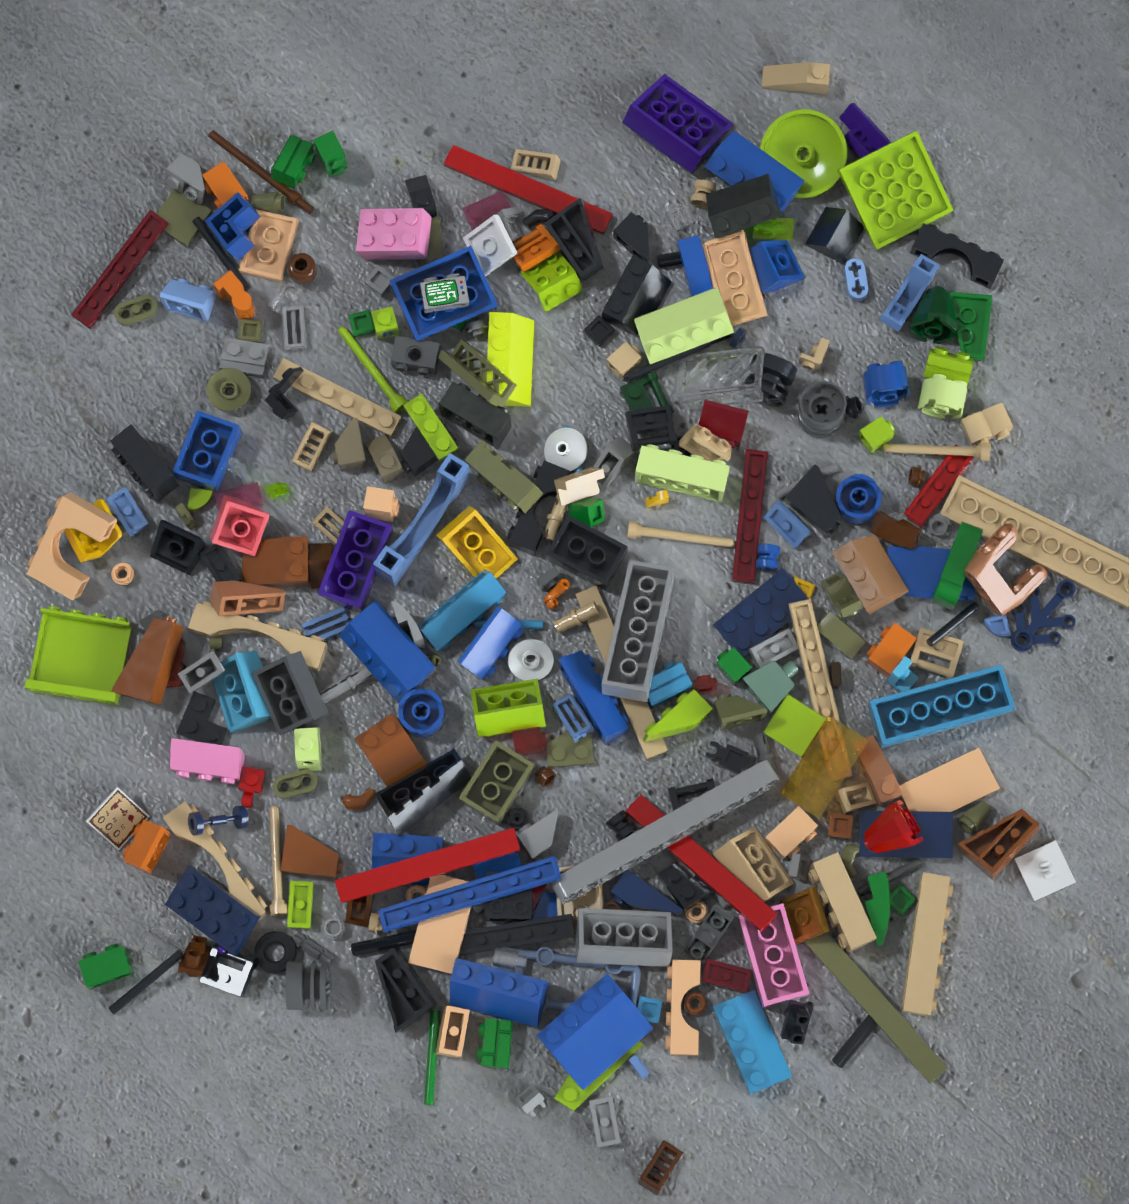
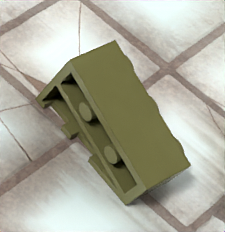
(503, 477)

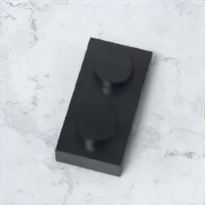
(219, 564)

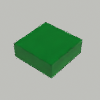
(361, 323)
(901, 900)

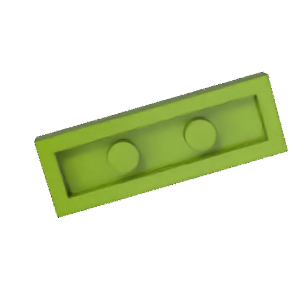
(430, 427)

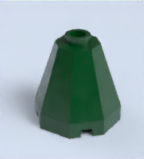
(935, 317)

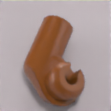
(358, 802)

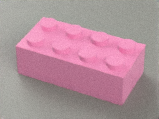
(774, 959)

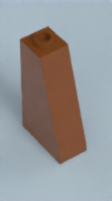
(151, 662)

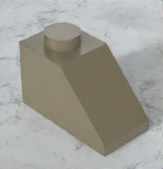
(349, 448)
(384, 458)

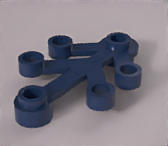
(1041, 619)

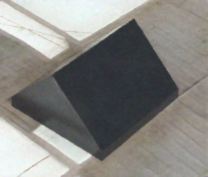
(835, 234)
(177, 547)

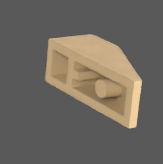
(797, 77)

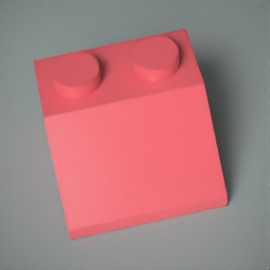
(239, 525)

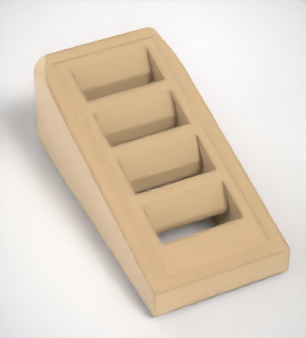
(553, 168)
(305, 442)

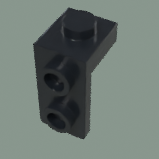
(277, 401)

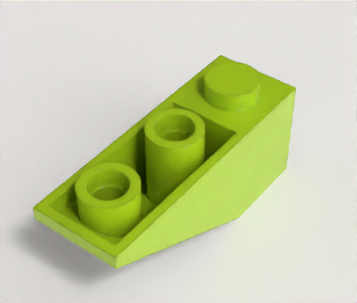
(682, 718)

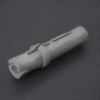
(346, 683)

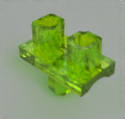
(775, 229)

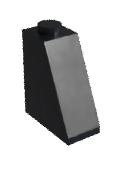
(417, 454)
(814, 502)

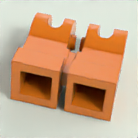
(232, 289)

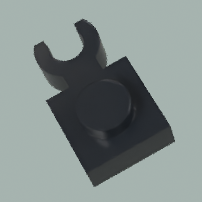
(730, 758)

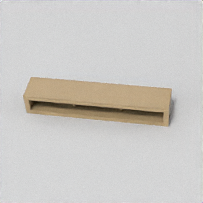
(925, 944)

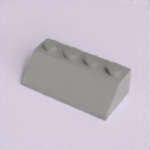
(623, 937)

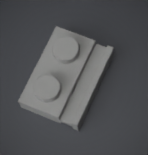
(244, 356)

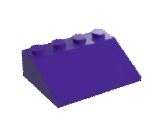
(677, 123)

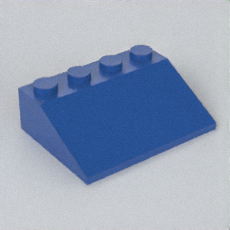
(409, 298)
(594, 1031)

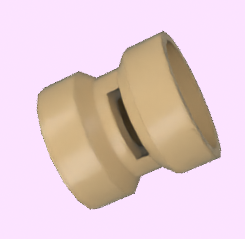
(702, 188)

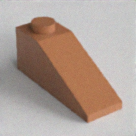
(245, 598)
(879, 773)

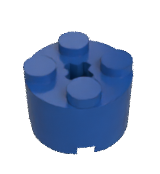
(886, 384)
(869, 495)
(419, 700)

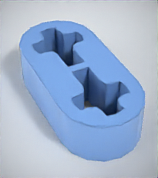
(861, 279)

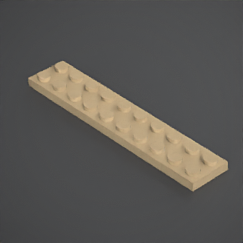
(1042, 540)

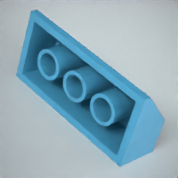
(751, 1042)

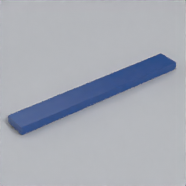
(469, 894)

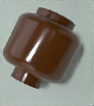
(302, 268)

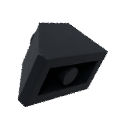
(421, 194)
(633, 235)

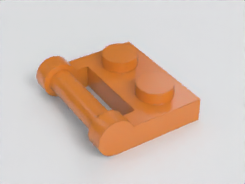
(534, 248)

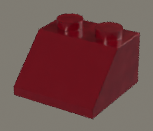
(724, 421)

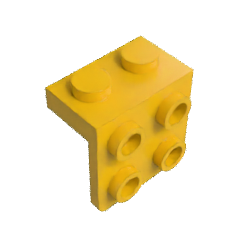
(87, 547)

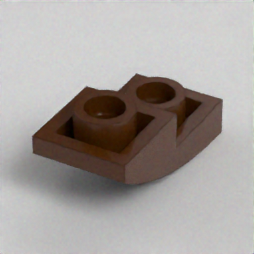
(897, 532)

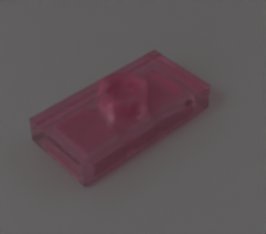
(248, 493)

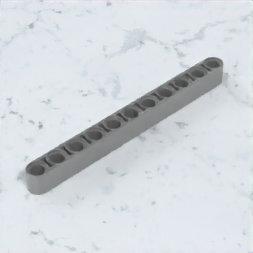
(665, 831)

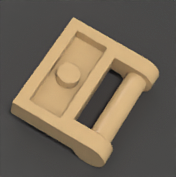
(946, 649)

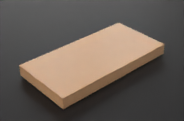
(735, 276)
(950, 785)
(440, 938)

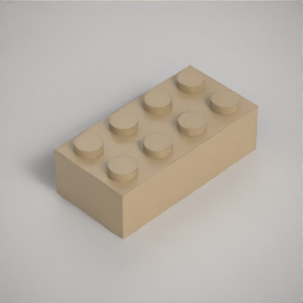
(841, 902)

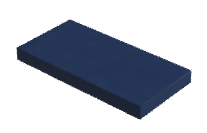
(935, 829)

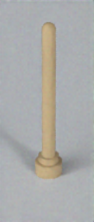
(981, 451)
(636, 530)
(278, 906)

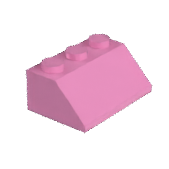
(206, 760)

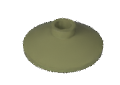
(228, 379)

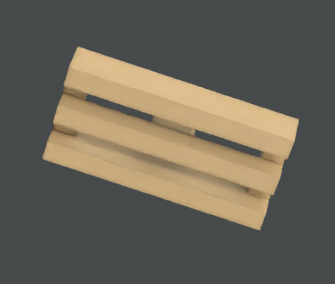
(315, 522)

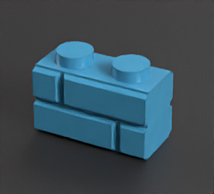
(668, 684)

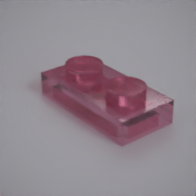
(484, 209)

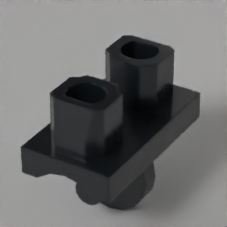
(796, 1021)

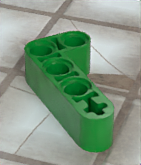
(953, 574)

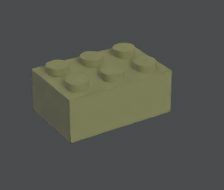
(496, 782)

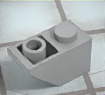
(186, 178)
(539, 837)

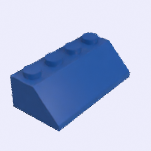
(741, 160)
(387, 651)
(587, 687)
(497, 992)

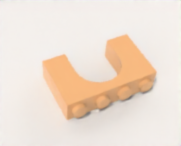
(48, 563)

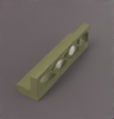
(472, 377)

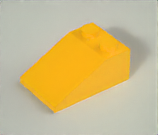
(476, 544)

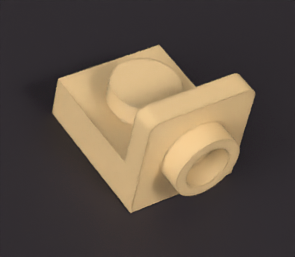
(818, 353)

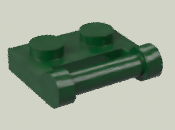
(637, 397)

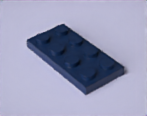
(760, 613)
(212, 910)

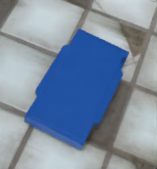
(922, 570)

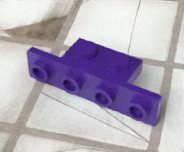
(864, 134)

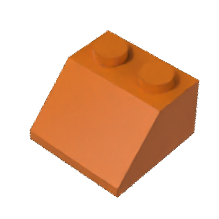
(146, 847)

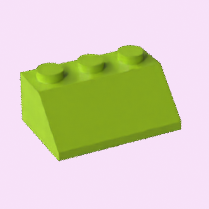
(507, 707)

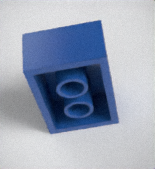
(207, 451)

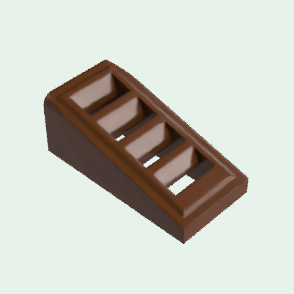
(649, 1184)

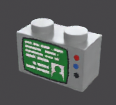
(444, 293)

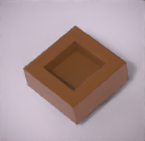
(840, 826)

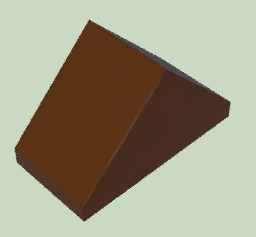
(318, 562)
(359, 910)

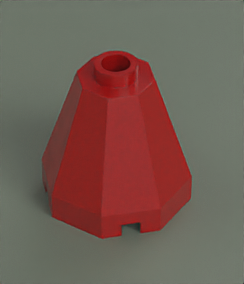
(892, 830)

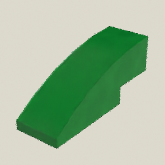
(879, 905)

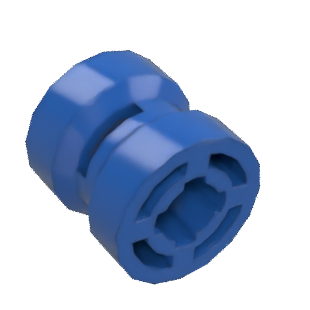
(768, 557)

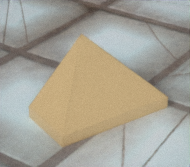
(856, 798)

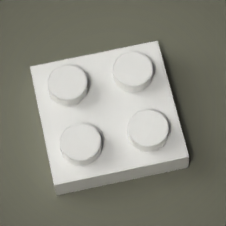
(491, 244)

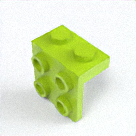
(553, 281)

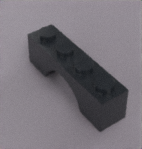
(982, 264)
(526, 534)

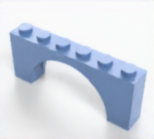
(399, 556)

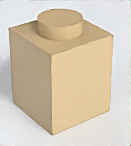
(624, 360)

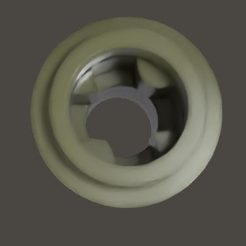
(269, 202)
(974, 818)

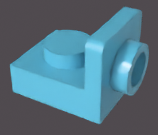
(902, 677)

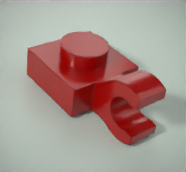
(251, 782)

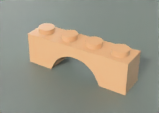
(682, 1038)

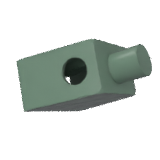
(771, 684)

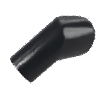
(537, 215)

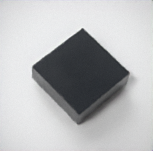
(599, 330)

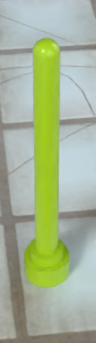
(396, 400)

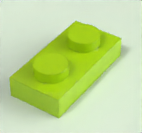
(300, 904)

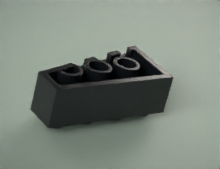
(422, 791)

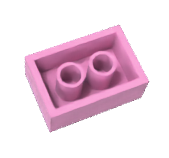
(393, 234)

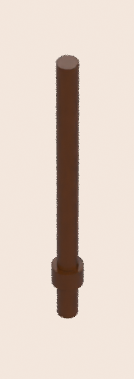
(292, 196)

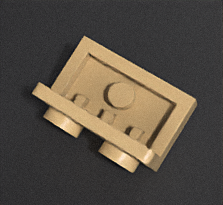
(705, 444)

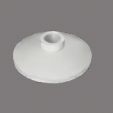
(575, 450)
(530, 668)

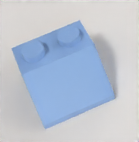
(188, 299)

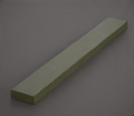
(877, 1006)

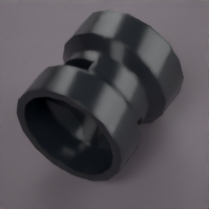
(621, 825)

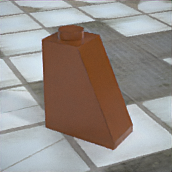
(309, 857)

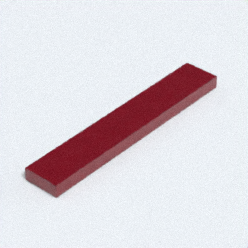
(119, 269)
(749, 516)

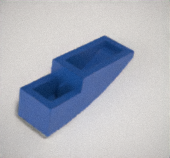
(694, 265)

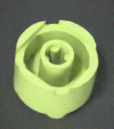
(942, 397)

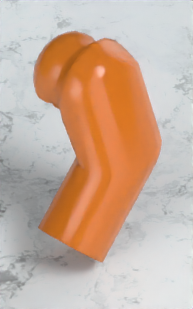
(551, 598)

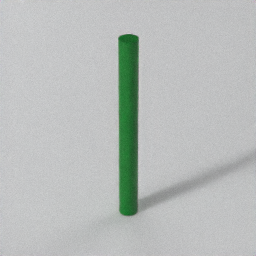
(431, 1057)

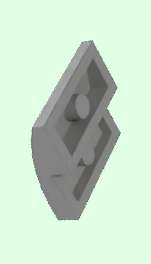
(406, 622)

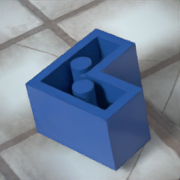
(230, 225)

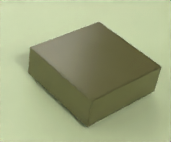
(250, 330)

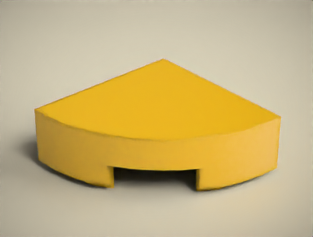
(661, 498)
(805, 586)

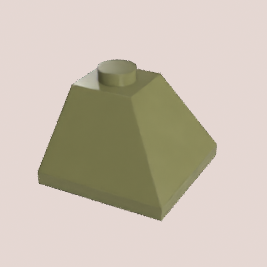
(737, 711)

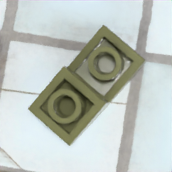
(840, 634)

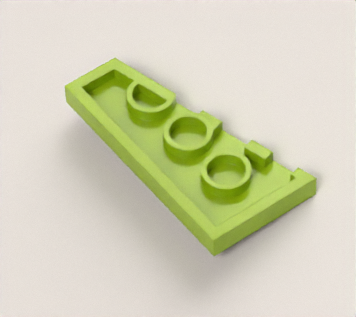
(573, 1096)

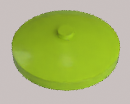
(809, 147)

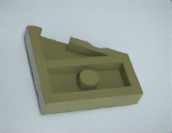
(566, 752)

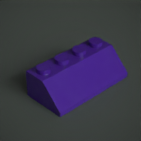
(351, 564)

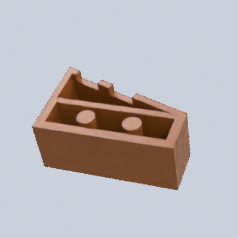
(1000, 843)

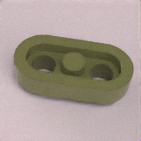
(136, 310)
(295, 783)

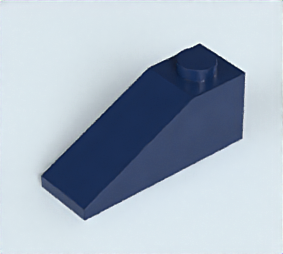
(638, 894)

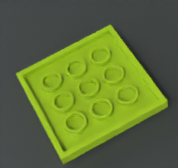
(895, 190)

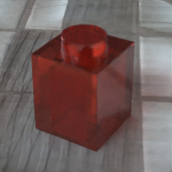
(529, 741)

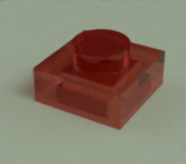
(704, 684)

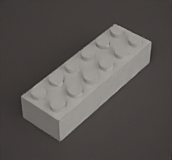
(638, 631)

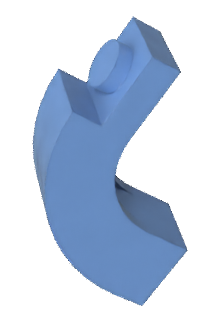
(910, 293)

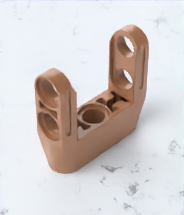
(989, 582)

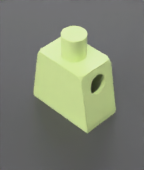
(308, 748)

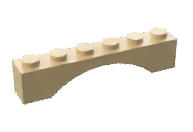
(208, 624)
(238, 887)

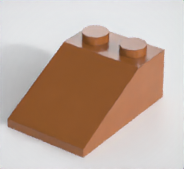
(278, 563)
(390, 750)

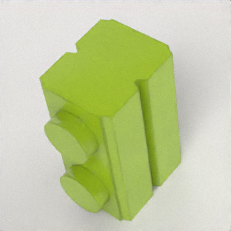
(951, 365)

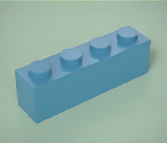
(461, 609)

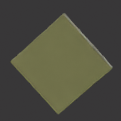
(179, 214)

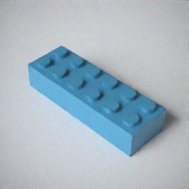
(941, 706)

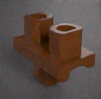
(195, 957)

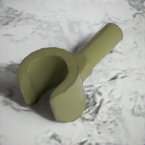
(216, 643)

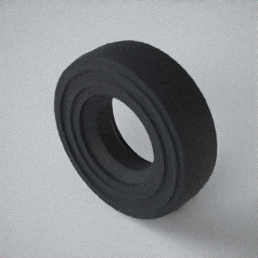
(271, 938)

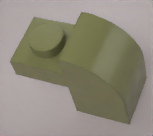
(841, 596)

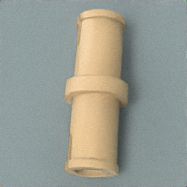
(555, 520)
(576, 617)

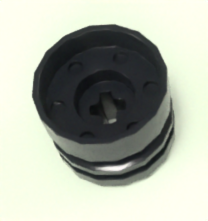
(776, 375)

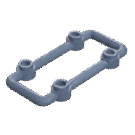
(546, 956)

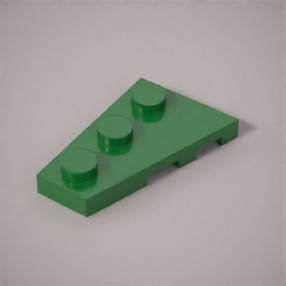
(973, 322)

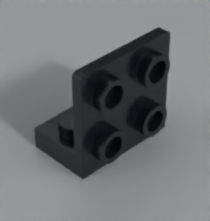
(510, 908)

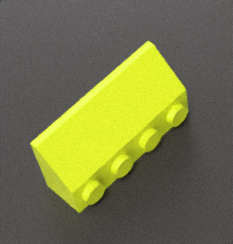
(512, 353)

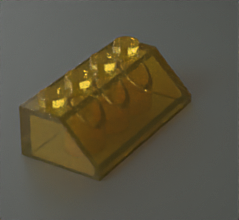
(824, 766)

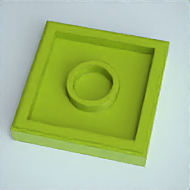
(794, 725)

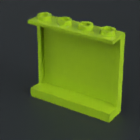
(79, 655)

